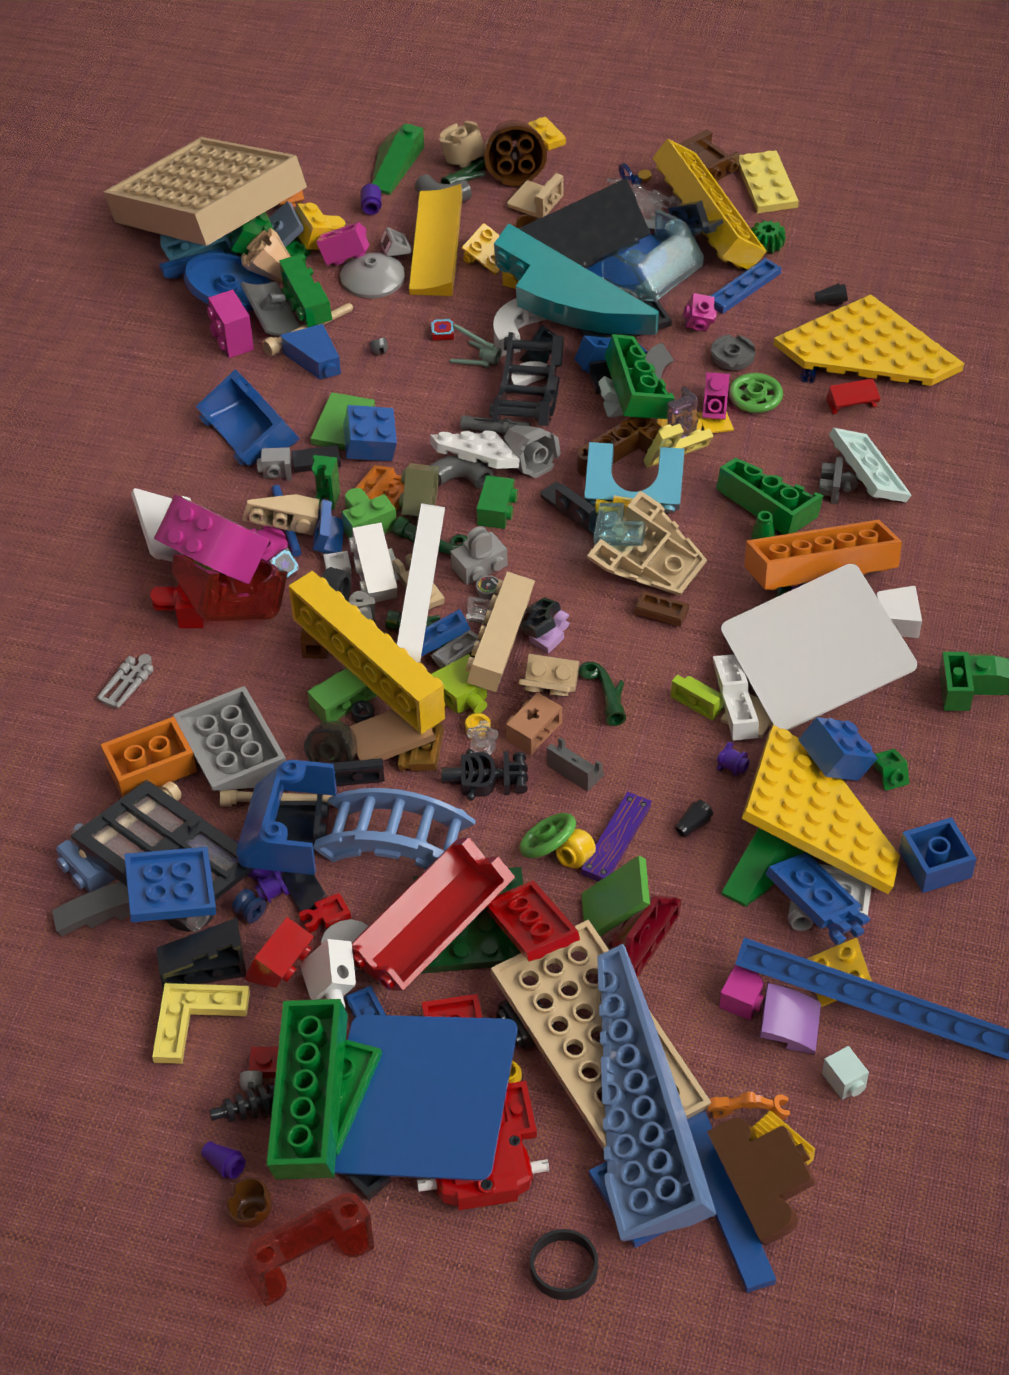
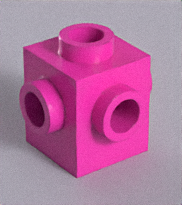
(699, 312)

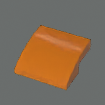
(382, 481)

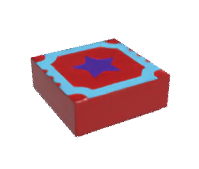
(442, 329)

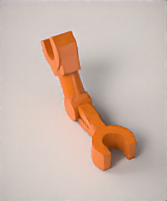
(724, 1106)

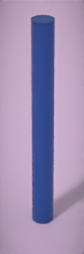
(291, 536)

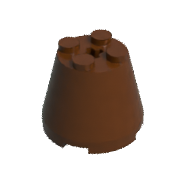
(519, 162)

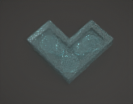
(614, 530)

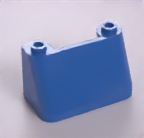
(245, 419)

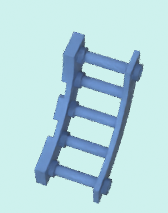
(388, 843)

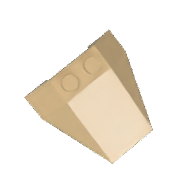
(663, 561)

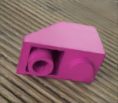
(716, 396)

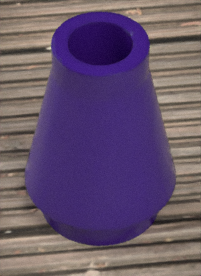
(225, 1160)

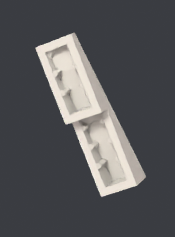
(735, 697)

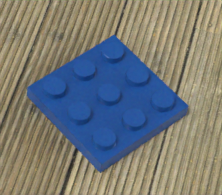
(169, 884)

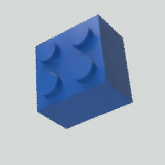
(369, 433)
(838, 748)
(937, 854)

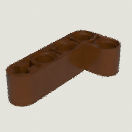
(625, 437)

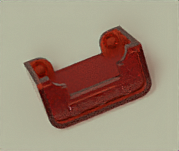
(226, 598)

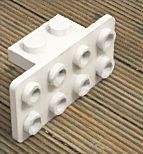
(151, 511)

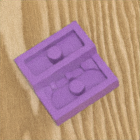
(790, 1018)

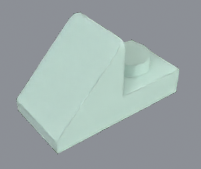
(611, 401)

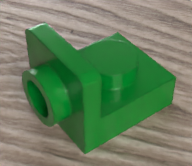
(892, 768)

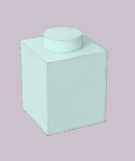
(845, 1073)

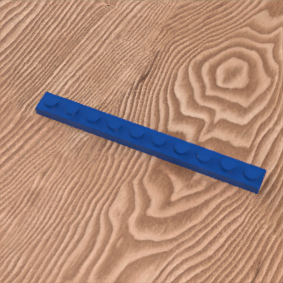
(874, 997)

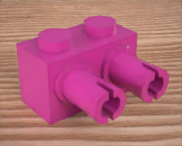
(343, 243)

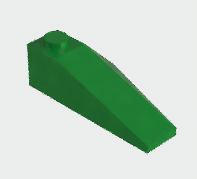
(989, 674)
(750, 877)

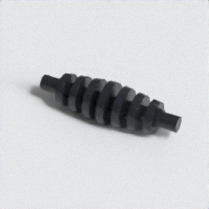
(251, 1104)

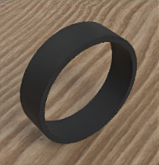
(568, 1235)

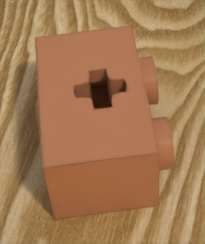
(533, 723)

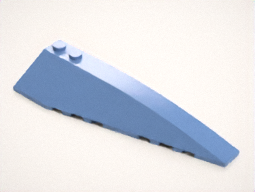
(649, 1148)

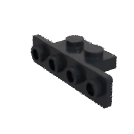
(695, 217)
(571, 506)

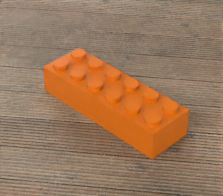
(813, 553)

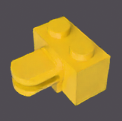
(315, 224)

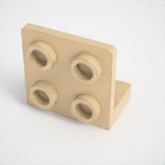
(536, 198)
(550, 673)

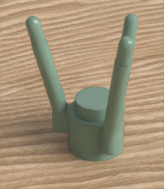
(488, 352)

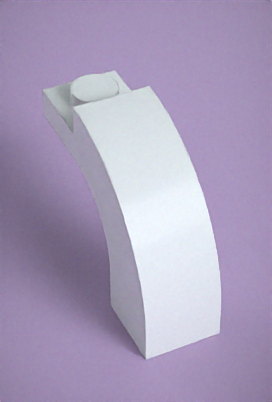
(510, 319)

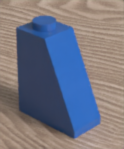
(312, 351)

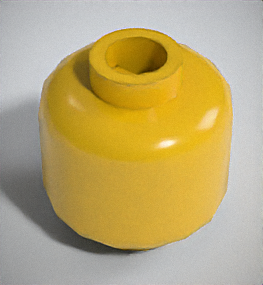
(576, 849)

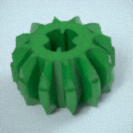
(770, 235)

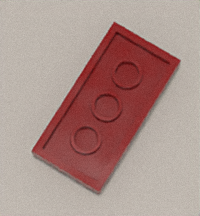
(532, 921)

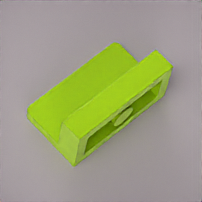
(697, 696)

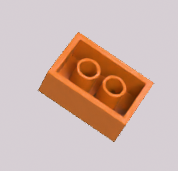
(150, 754)

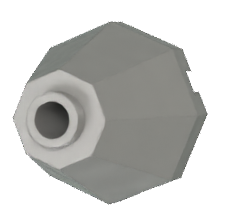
(534, 448)

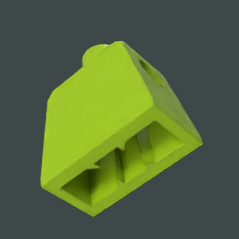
(457, 692)

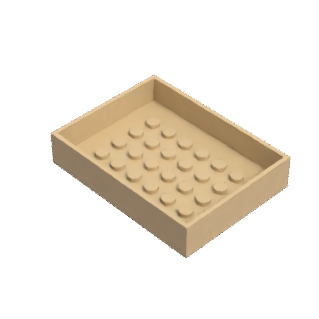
(205, 190)

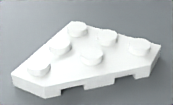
(471, 446)

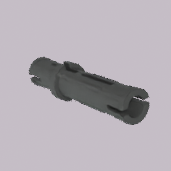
(486, 424)

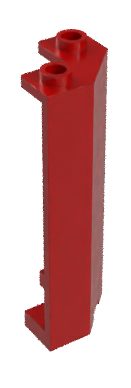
(429, 914)

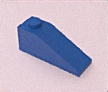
(591, 350)

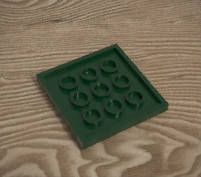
(479, 943)

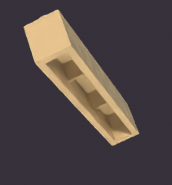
(500, 632)

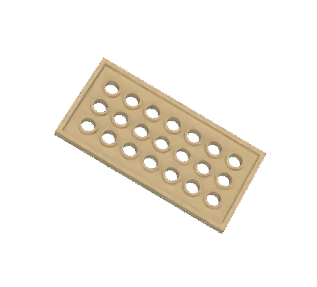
(553, 1043)

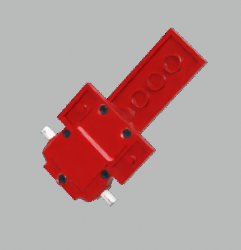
(512, 1165)

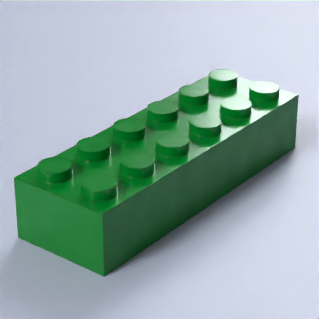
(307, 1090)

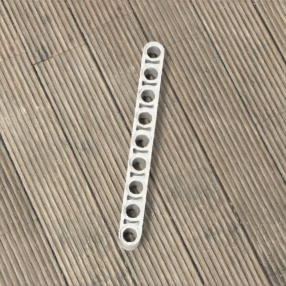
(420, 580)

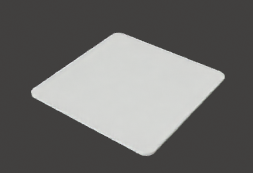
(818, 647)

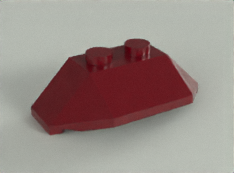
(647, 930)

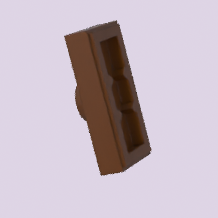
(661, 608)

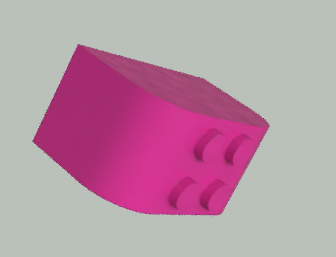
(211, 539)

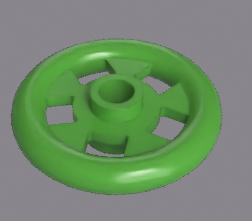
(755, 392)
(547, 835)

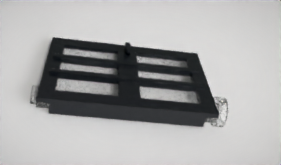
(155, 821)

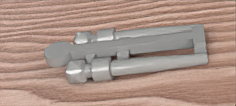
(141, 675)

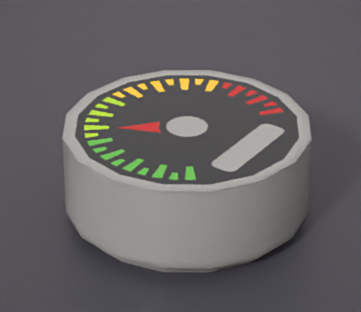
(486, 586)

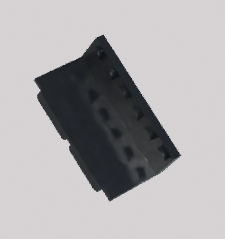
(593, 225)

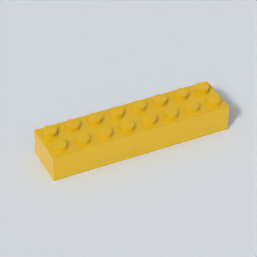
(695, 183)
(368, 652)

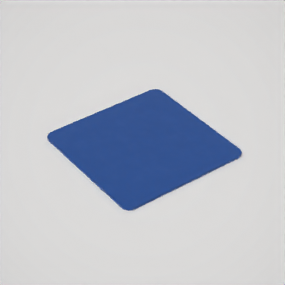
(431, 1097)

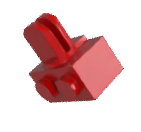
(175, 600)

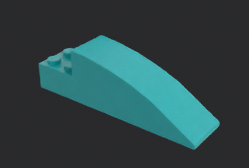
(567, 291)

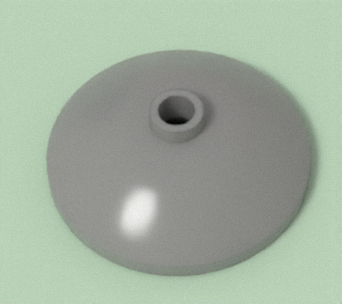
(372, 275)

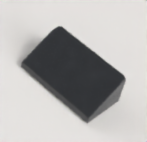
(541, 335)
(303, 889)

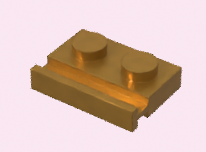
(423, 757)

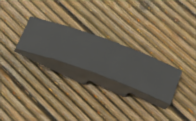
(92, 908)

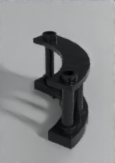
(538, 410)

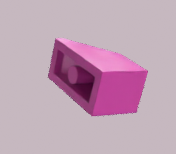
(742, 993)

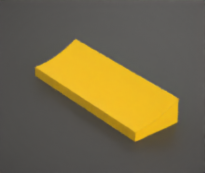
(436, 242)

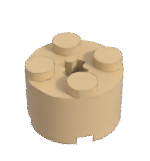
(462, 143)

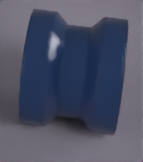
(248, 905)

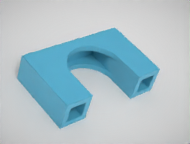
(664, 490)

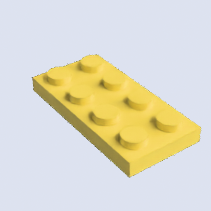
(767, 182)

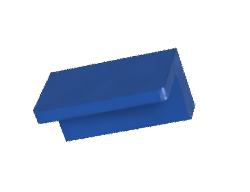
(328, 530)

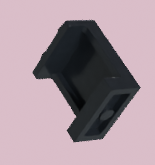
(304, 819)

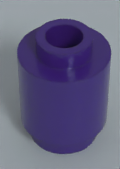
(370, 199)

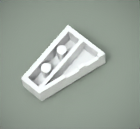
(373, 562)

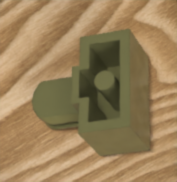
(419, 487)

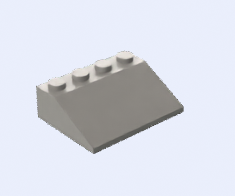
(230, 740)

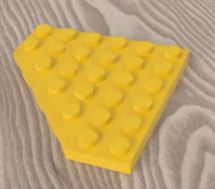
(869, 341)
(817, 813)

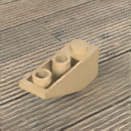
(284, 512)

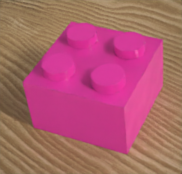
(230, 324)

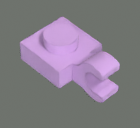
(552, 638)

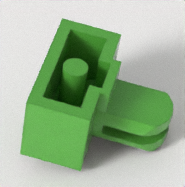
(365, 512)

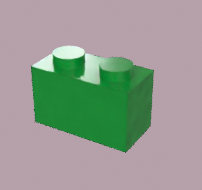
(496, 502)
(956, 681)

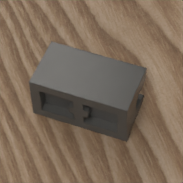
(573, 766)

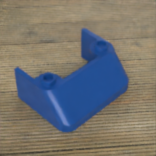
(264, 841)

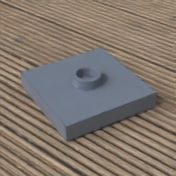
(286, 223)

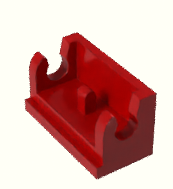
(852, 394)

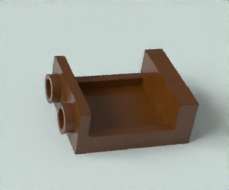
(713, 158)

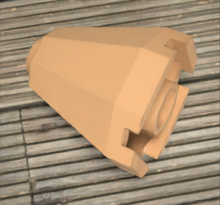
(265, 254)

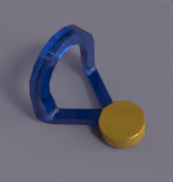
(643, 175)

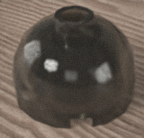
(331, 743)

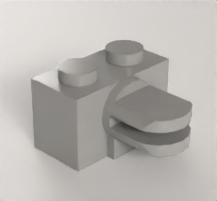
(478, 556)

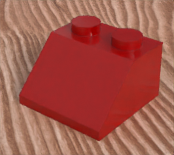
(280, 954)

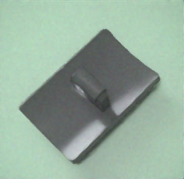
(271, 308)

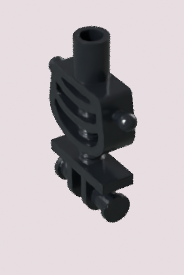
(512, 773)

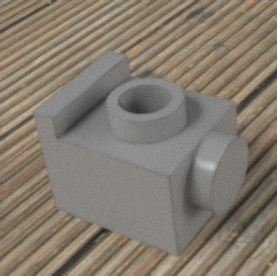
(275, 463)

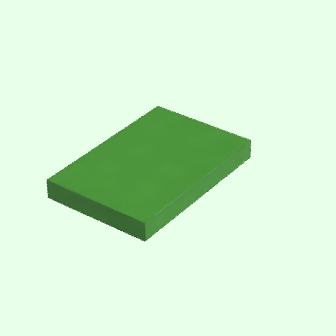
(330, 426)
(617, 896)

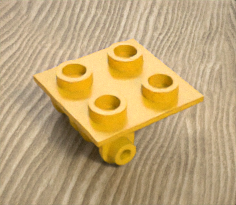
(481, 248)
(846, 958)

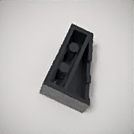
(203, 956)

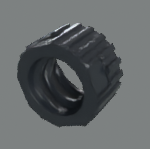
(360, 706)

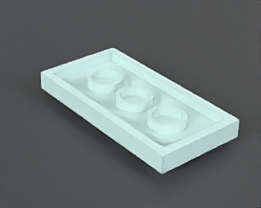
(869, 465)

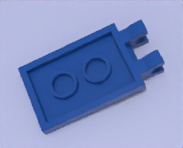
(819, 896)

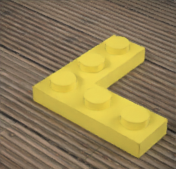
(670, 437)
(194, 999)

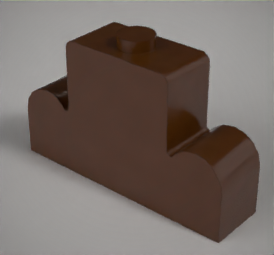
(764, 1174)

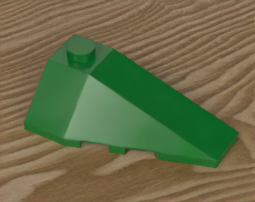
(396, 156)

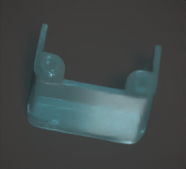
(663, 267)

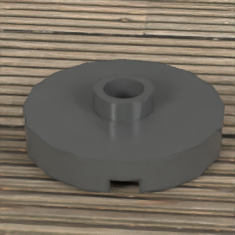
(732, 352)

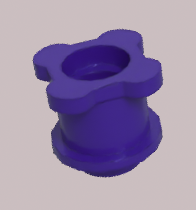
(733, 760)
(271, 887)

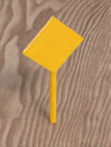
(716, 425)

